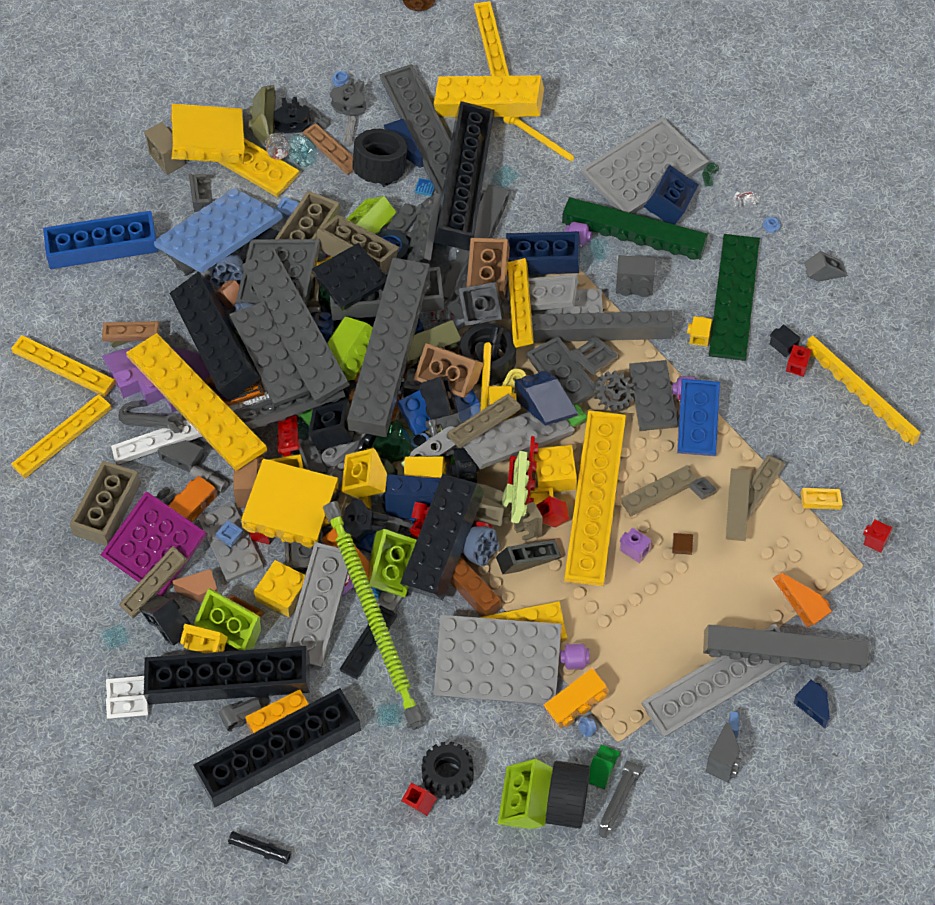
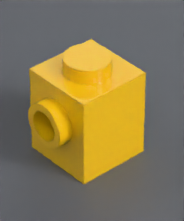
(699, 331)

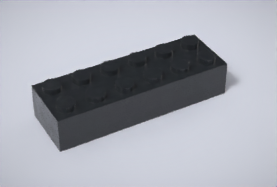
(442, 537)

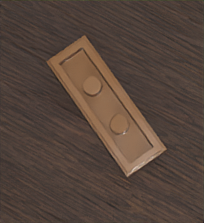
(129, 331)

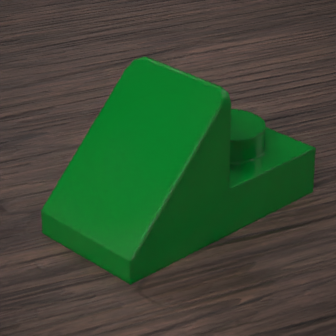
(602, 766)

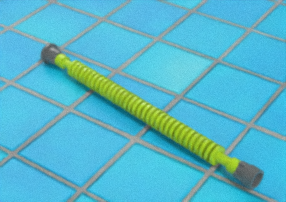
(375, 619)

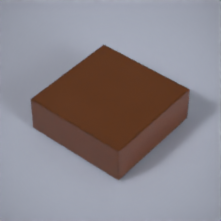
(682, 543)

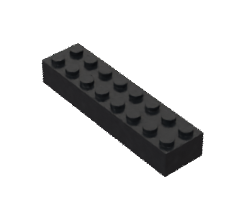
(214, 336)
(226, 675)
(277, 747)

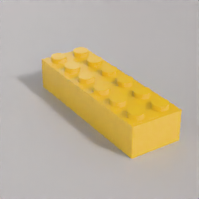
(505, 94)

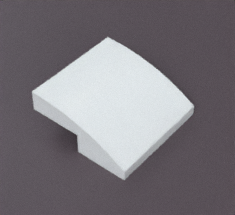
(125, 697)

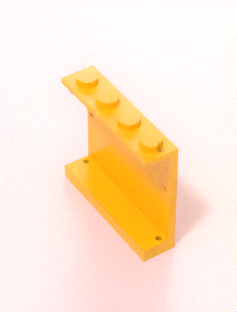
(207, 133)
(288, 503)

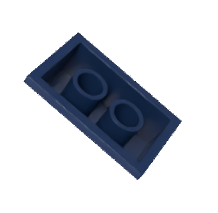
(406, 490)

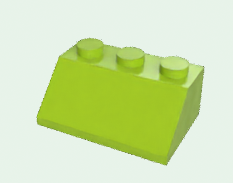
(373, 214)
(350, 345)
(230, 619)
(525, 794)

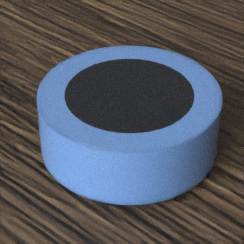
(418, 440)

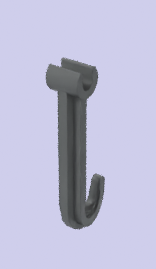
(169, 422)
(629, 774)

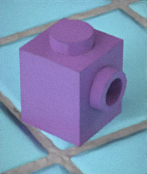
(635, 545)

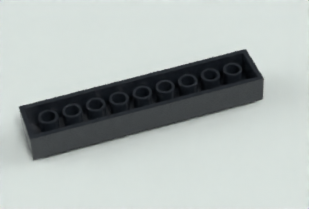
(464, 176)

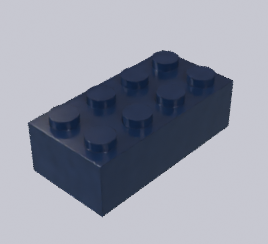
(546, 251)

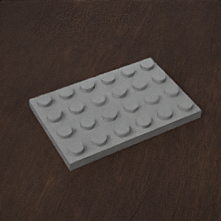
(635, 166)
(497, 659)

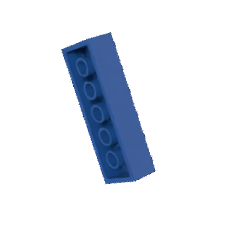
(100, 239)

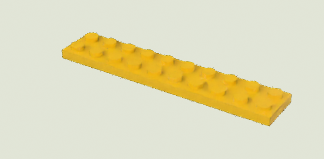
(196, 402)
(595, 498)

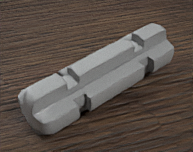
(349, 130)

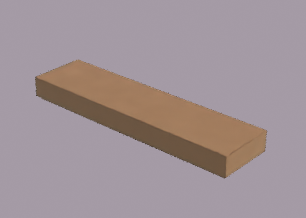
(330, 148)

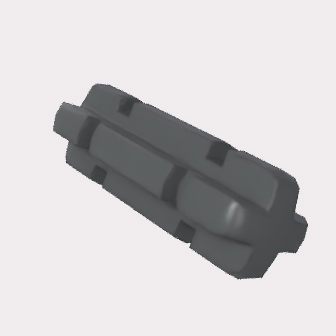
(318, 118)

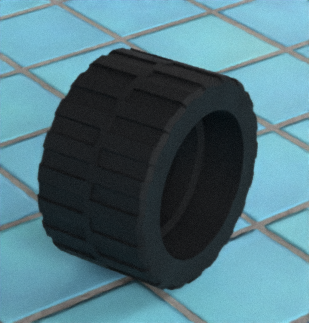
(379, 156)
(499, 367)
(567, 794)

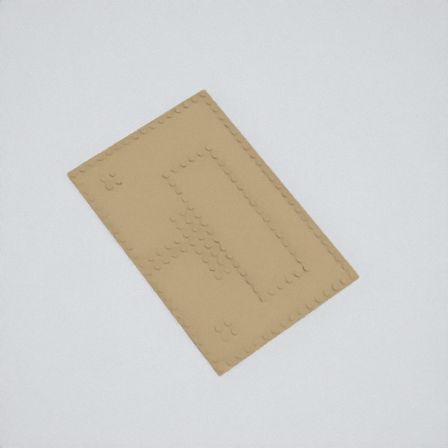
(653, 614)

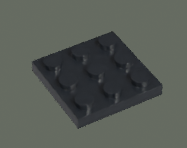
(350, 276)

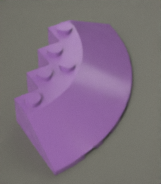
(131, 380)

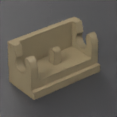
(531, 522)

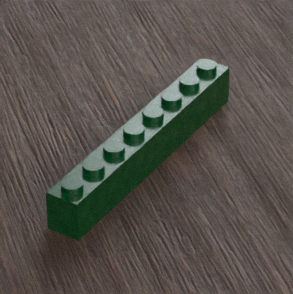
(636, 228)

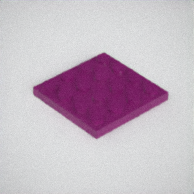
(148, 536)

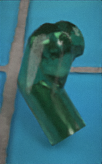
(710, 169)

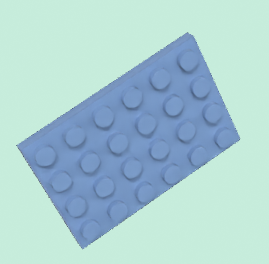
(218, 230)

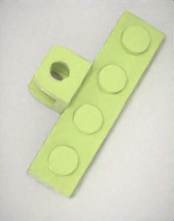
(517, 492)

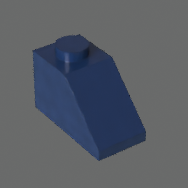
(814, 702)

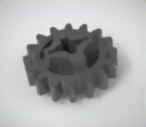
(620, 387)

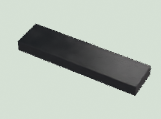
(365, 647)

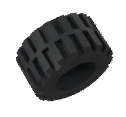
(447, 785)

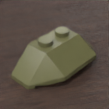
(263, 113)

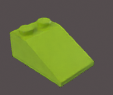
(389, 560)

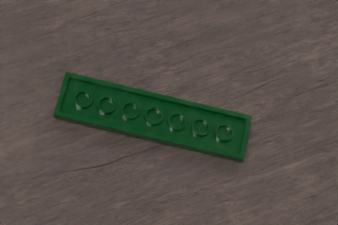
(734, 297)

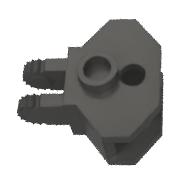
(349, 97)

